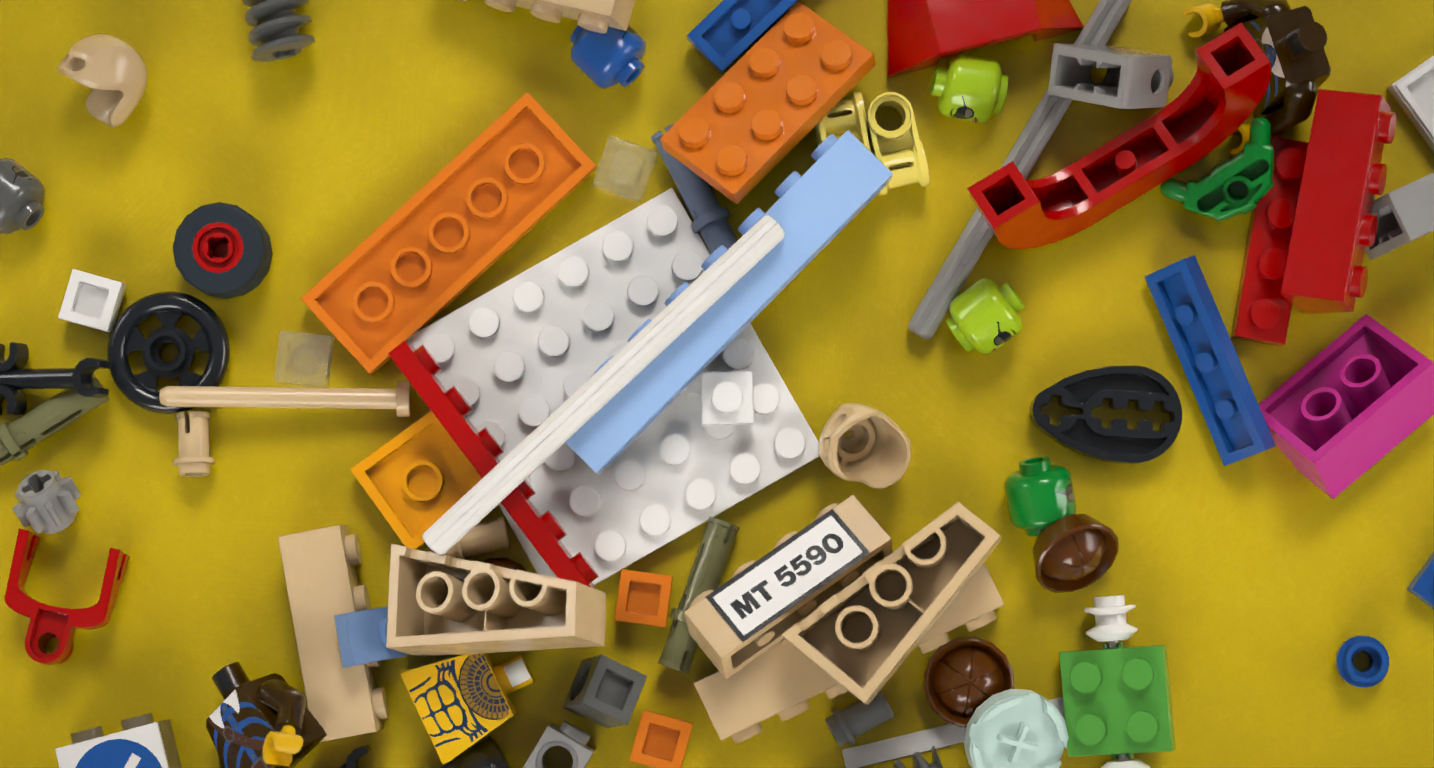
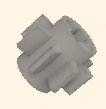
(46, 501)

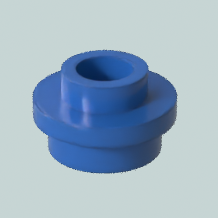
(1377, 666)

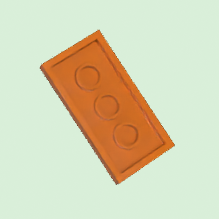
(767, 102)

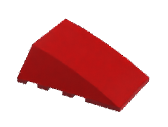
(932, 29)

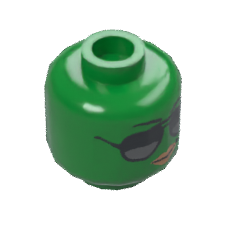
(1039, 495)

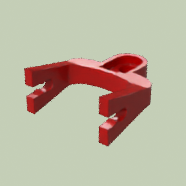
(52, 621)

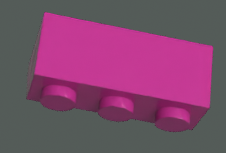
(1350, 405)

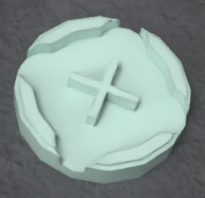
(1016, 732)

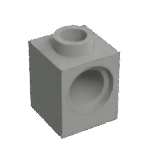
(566, 736)

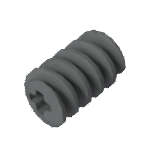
(277, 29)

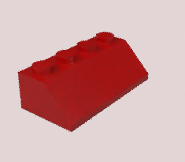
(1337, 201)

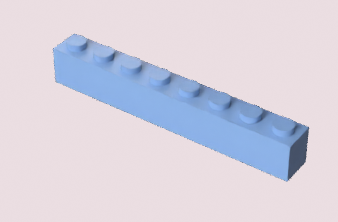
(812, 214)

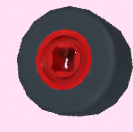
(237, 264)

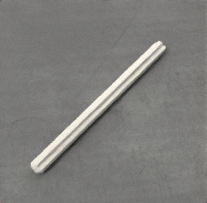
(603, 385)

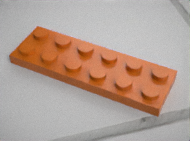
(449, 233)

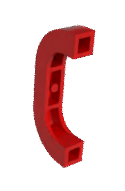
(1218, 100)

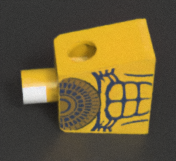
(465, 698)

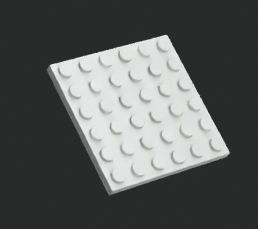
(546, 335)

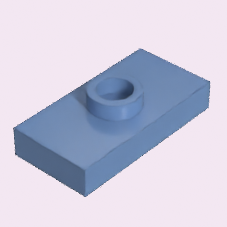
(364, 637)

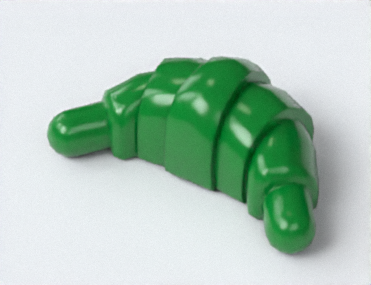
(1233, 183)

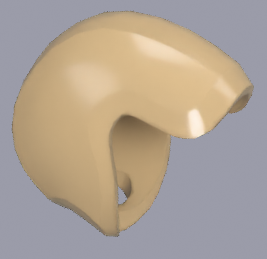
(113, 73)
(871, 453)

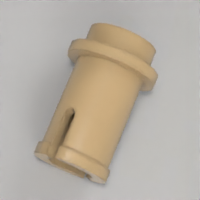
(193, 444)
(482, 539)

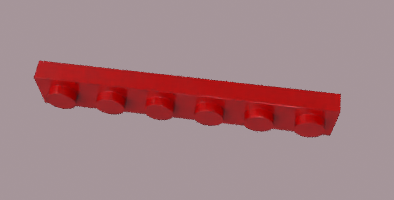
(483, 453)

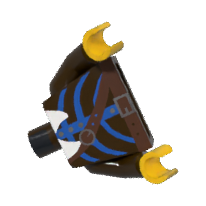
(1293, 47)
(260, 721)

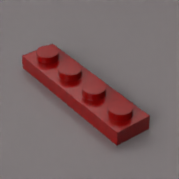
(1261, 309)

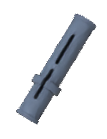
(708, 215)

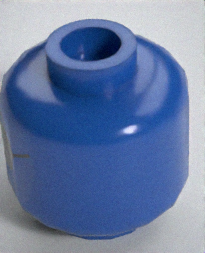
(608, 56)

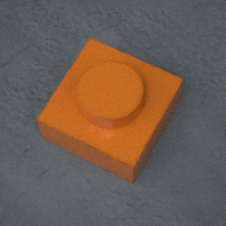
(643, 598)
(660, 740)

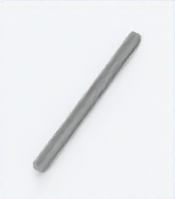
(1024, 155)

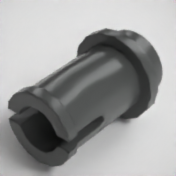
(858, 719)

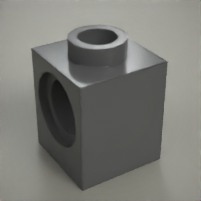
(604, 691)

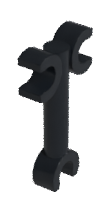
(15, 378)

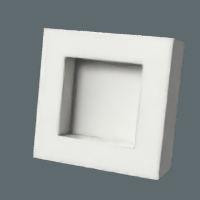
(92, 301)
(727, 398)

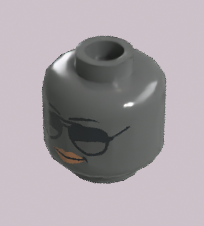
(19, 197)

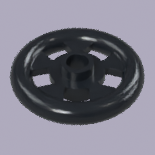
(169, 308)

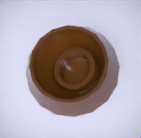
(1074, 553)
(965, 676)

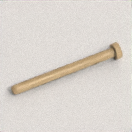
(290, 397)

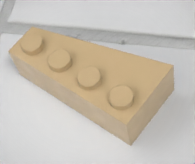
(475, 607)
(889, 609)

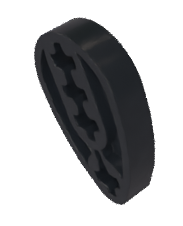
(1119, 386)

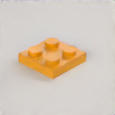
(416, 478)

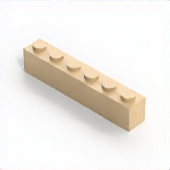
(786, 677)

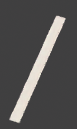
(912, 743)

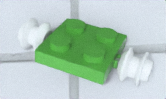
(1116, 694)

